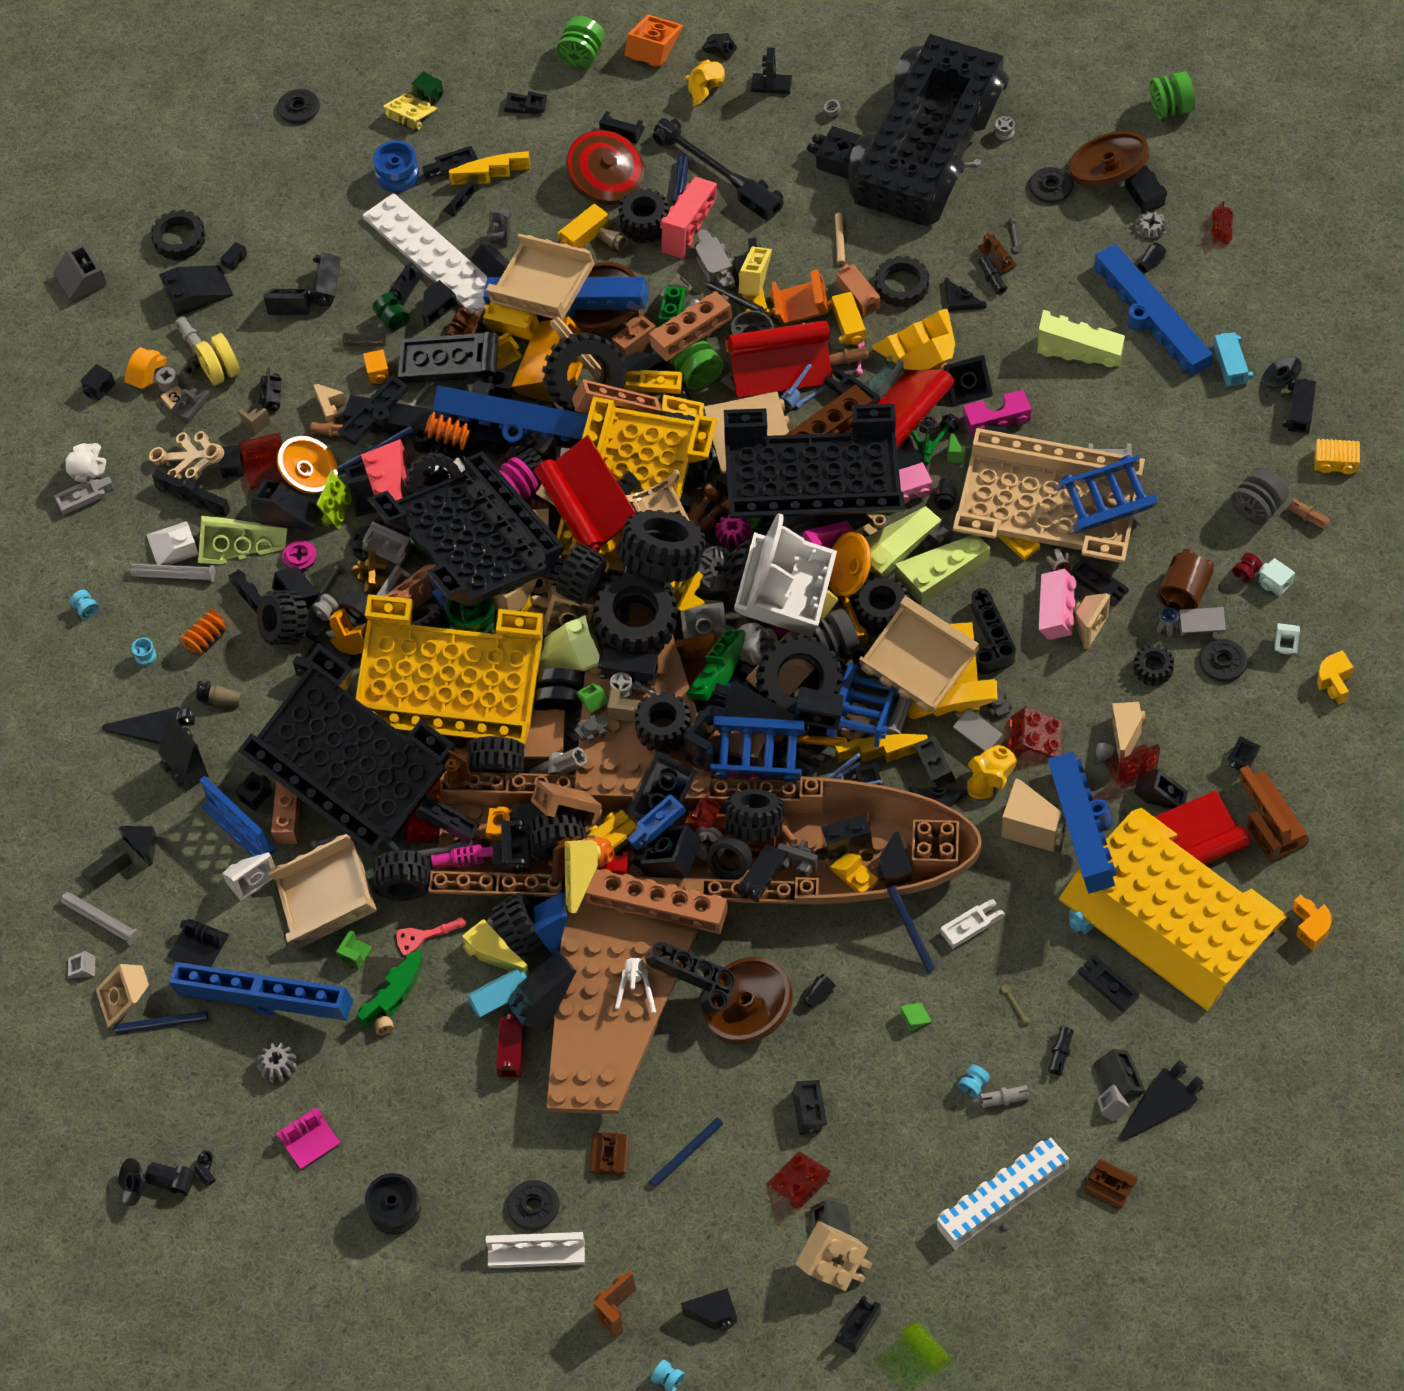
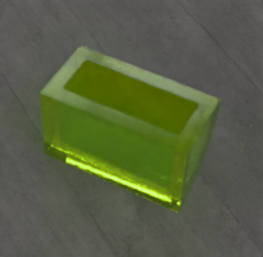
(926, 1347)

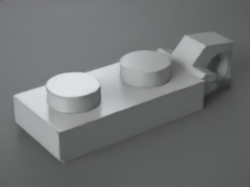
(83, 494)

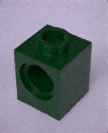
(427, 88)

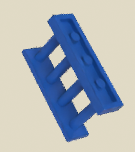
(1104, 514)
(851, 680)
(748, 727)

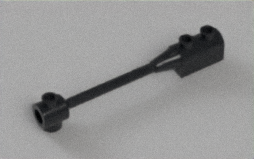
(750, 193)

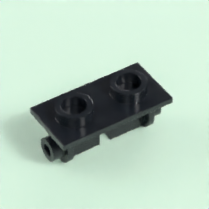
(406, 283)
(270, 384)

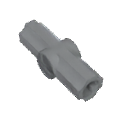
(562, 762)

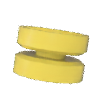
(216, 358)

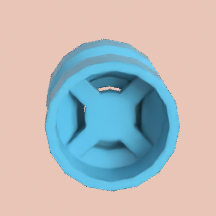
(84, 604)
(144, 651)
(975, 1079)
(667, 1376)

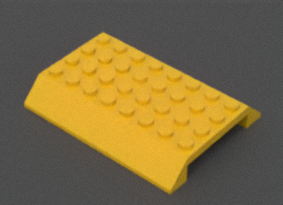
(648, 448)
(450, 677)
(1174, 910)

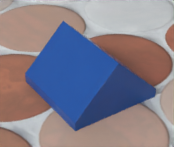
(550, 921)

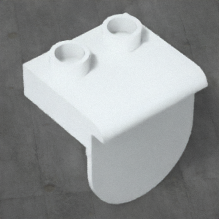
(785, 580)

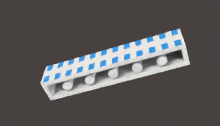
(1002, 1193)

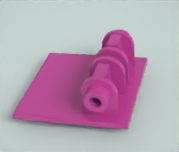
(308, 1138)

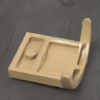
(659, 497)

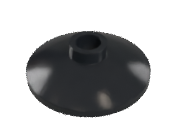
(1282, 372)
(131, 1181)

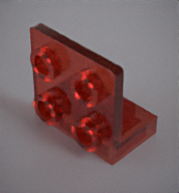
(261, 459)
(1035, 732)
(1139, 761)

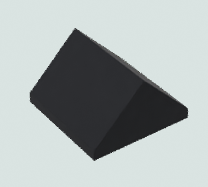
(287, 301)
(970, 380)

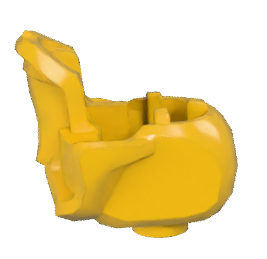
(704, 78)
(990, 771)

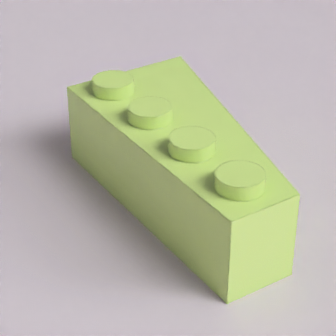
(1078, 341)
(942, 567)

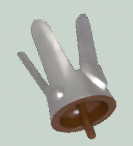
(1061, 563)

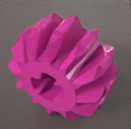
(733, 531)

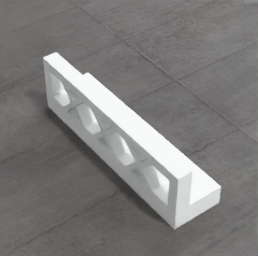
(536, 1250)

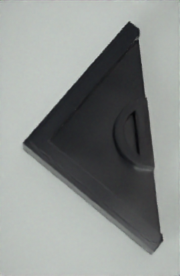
(960, 298)
(942, 795)

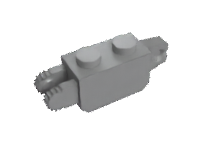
(714, 260)

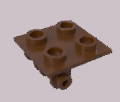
(465, 322)

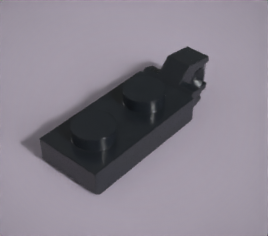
(449, 161)
(246, 590)

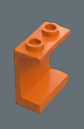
(800, 301)

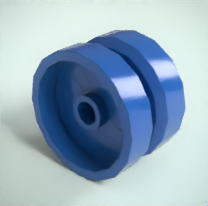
(396, 166)

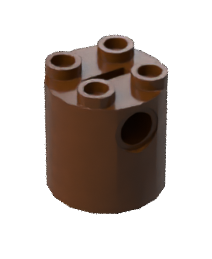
(1185, 581)

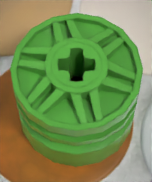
(580, 42)
(1172, 94)
(698, 364)

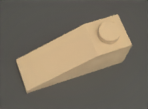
(1127, 725)

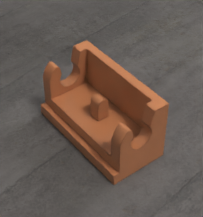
(634, 337)

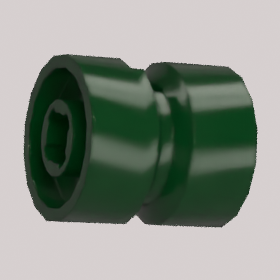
(390, 311)

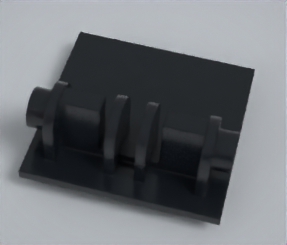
(198, 943)

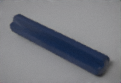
(680, 177)

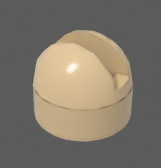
(384, 1022)

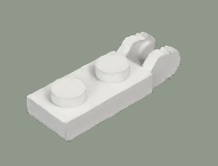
(970, 923)

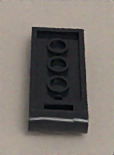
(448, 357)

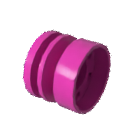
(520, 478)

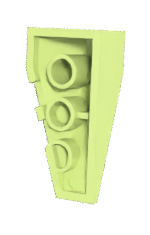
(236, 538)
(899, 540)
(571, 647)

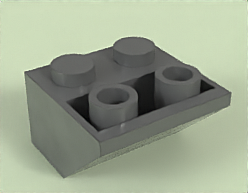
(79, 272)

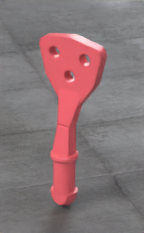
(421, 936)

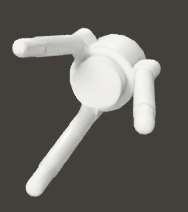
(633, 972)

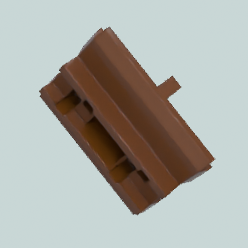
(558, 861)
(609, 1153)
(1110, 1184)

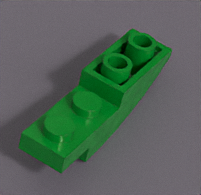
(672, 304)
(721, 664)
(399, 986)

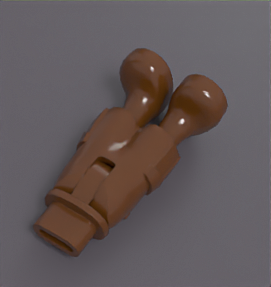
(698, 513)

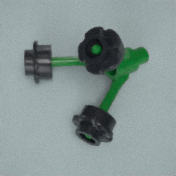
(928, 426)

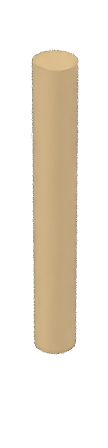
(840, 238)

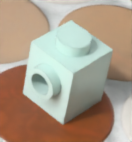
(1276, 577)
(1287, 638)

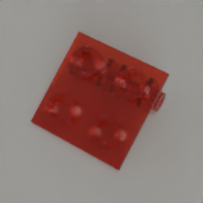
(799, 1178)

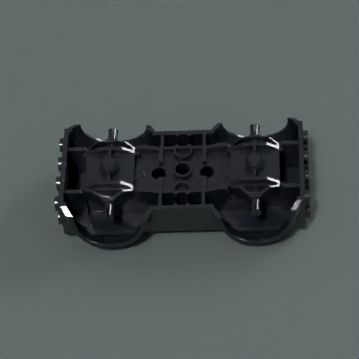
(929, 80)

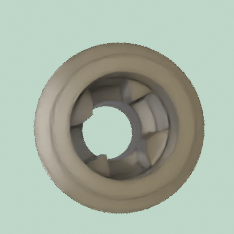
(614, 239)
(223, 697)

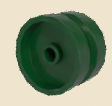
(475, 618)

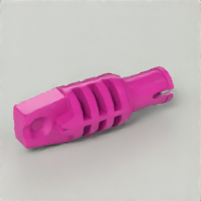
(463, 857)

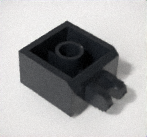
(833, 150)
(669, 853)

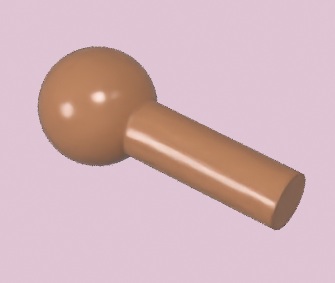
(786, 833)

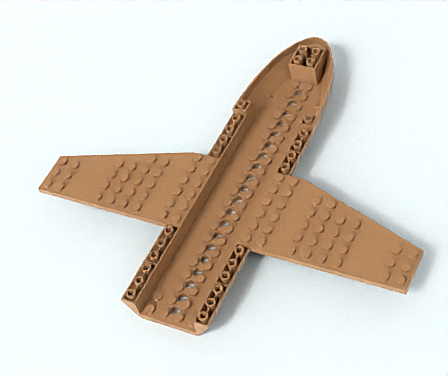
(592, 1041)

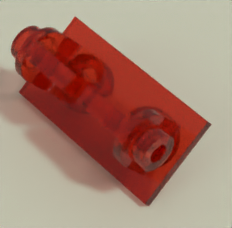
(1222, 218)
(705, 812)

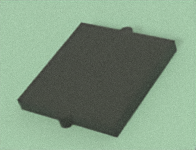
(376, 971)

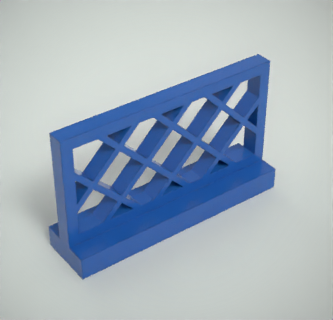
(234, 821)

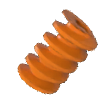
(447, 430)
(203, 631)

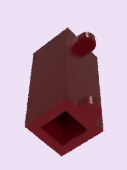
(510, 1047)

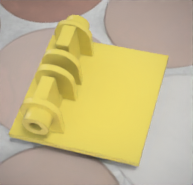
(408, 110)

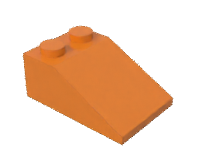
(652, 40)

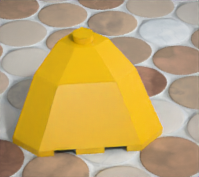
(921, 344)

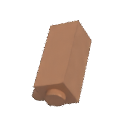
(851, 280)

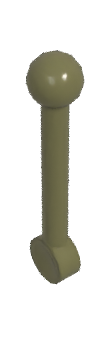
(1006, 990)

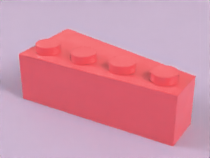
(687, 216)
(387, 470)

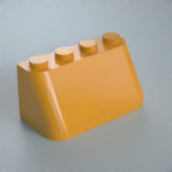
(529, 376)

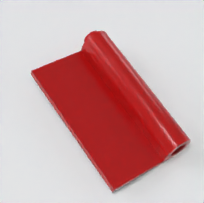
(777, 356)
(915, 397)
(585, 494)
(1205, 828)

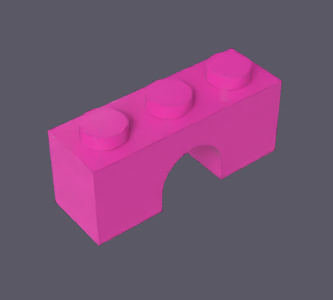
(1015, 411)

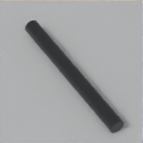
(735, 297)

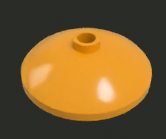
(308, 456)
(850, 564)

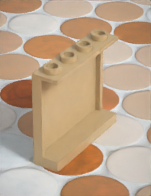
(542, 277)
(777, 422)
(919, 655)
(323, 891)

